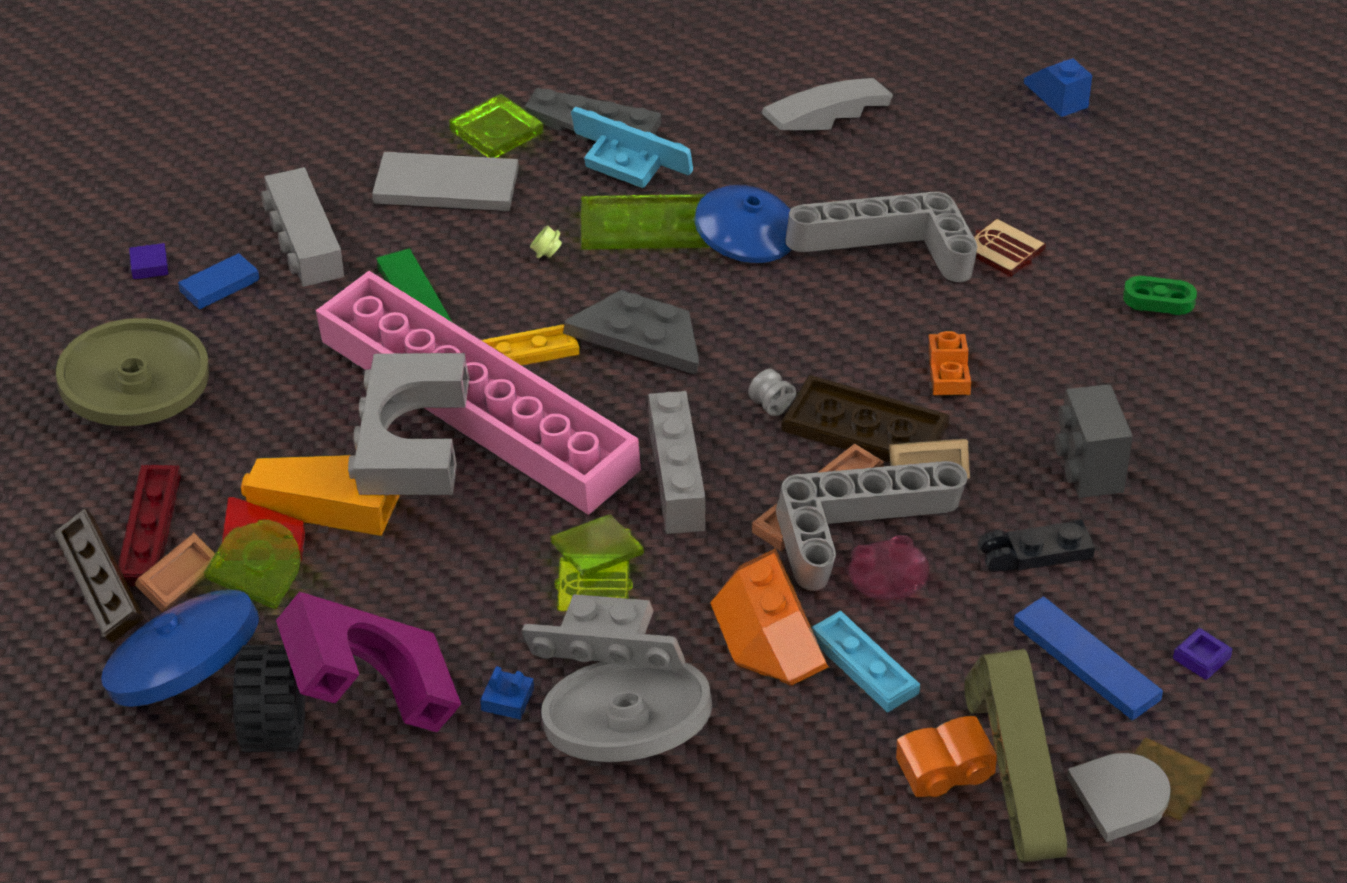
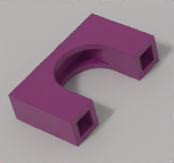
(326, 635)

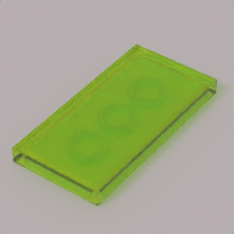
(640, 222)

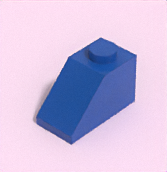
(1062, 86)

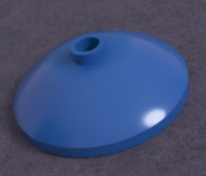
(744, 223)

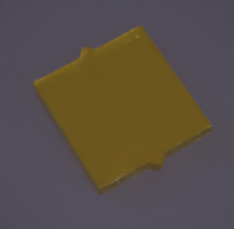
(1184, 775)

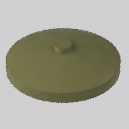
(132, 372)

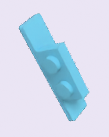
(627, 151)

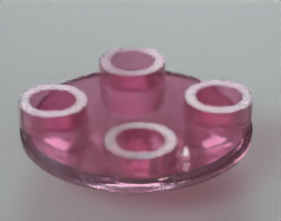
(889, 568)

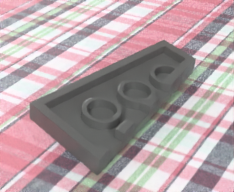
(555, 111)

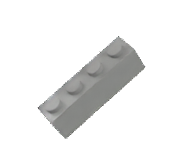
(302, 227)
(676, 462)

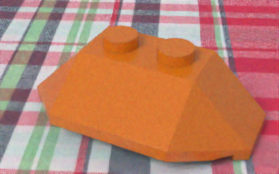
(766, 622)

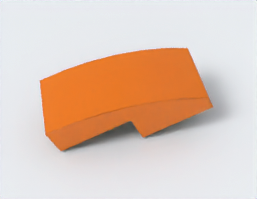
(949, 364)

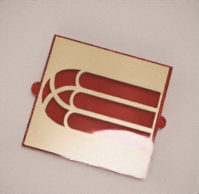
(1006, 247)

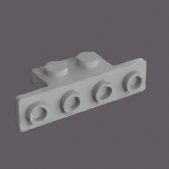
(605, 632)

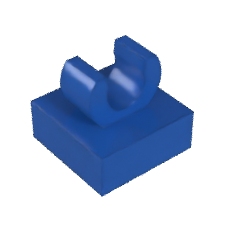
(507, 694)

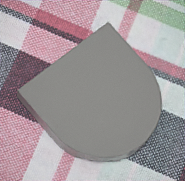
(1121, 793)

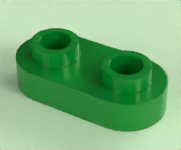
(1159, 295)

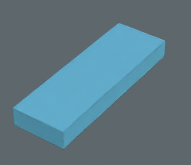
(865, 661)

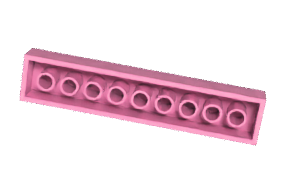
(506, 404)

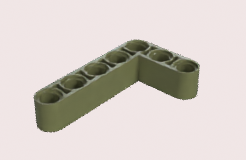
(1006, 690)

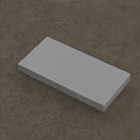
(445, 181)

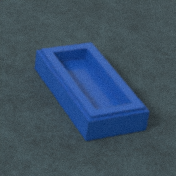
(219, 281)

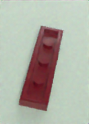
(149, 520)

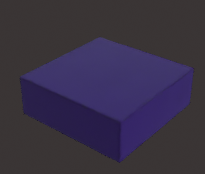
(148, 261)
(1202, 653)

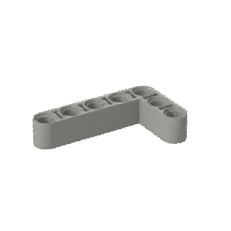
(886, 221)
(823, 498)

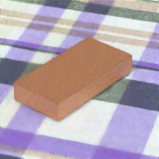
(176, 573)

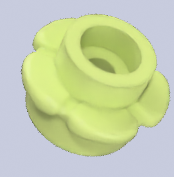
(546, 242)

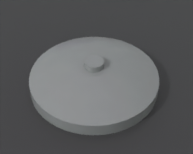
(625, 710)

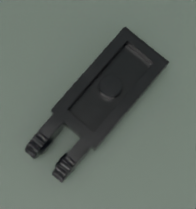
(1037, 546)

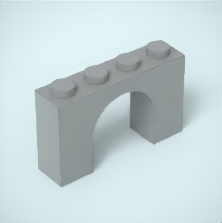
(393, 387)

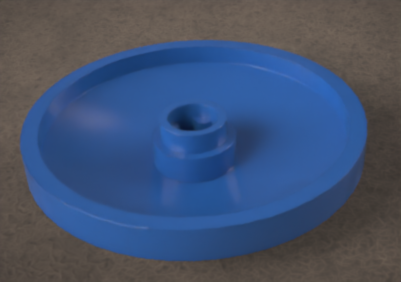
(180, 648)

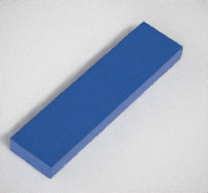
(1088, 658)

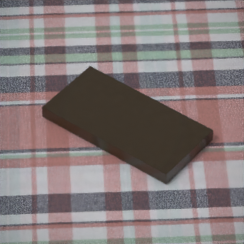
(851, 416)

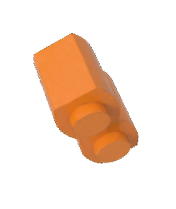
(946, 756)

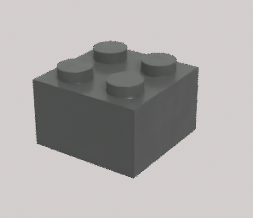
(1094, 441)

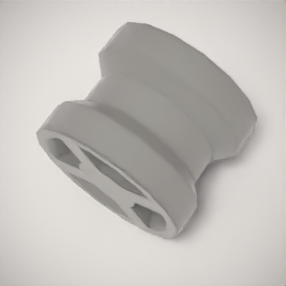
(772, 392)

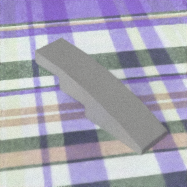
(822, 104)

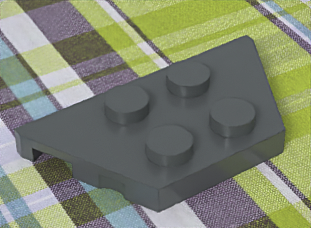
(639, 329)

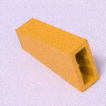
(317, 493)

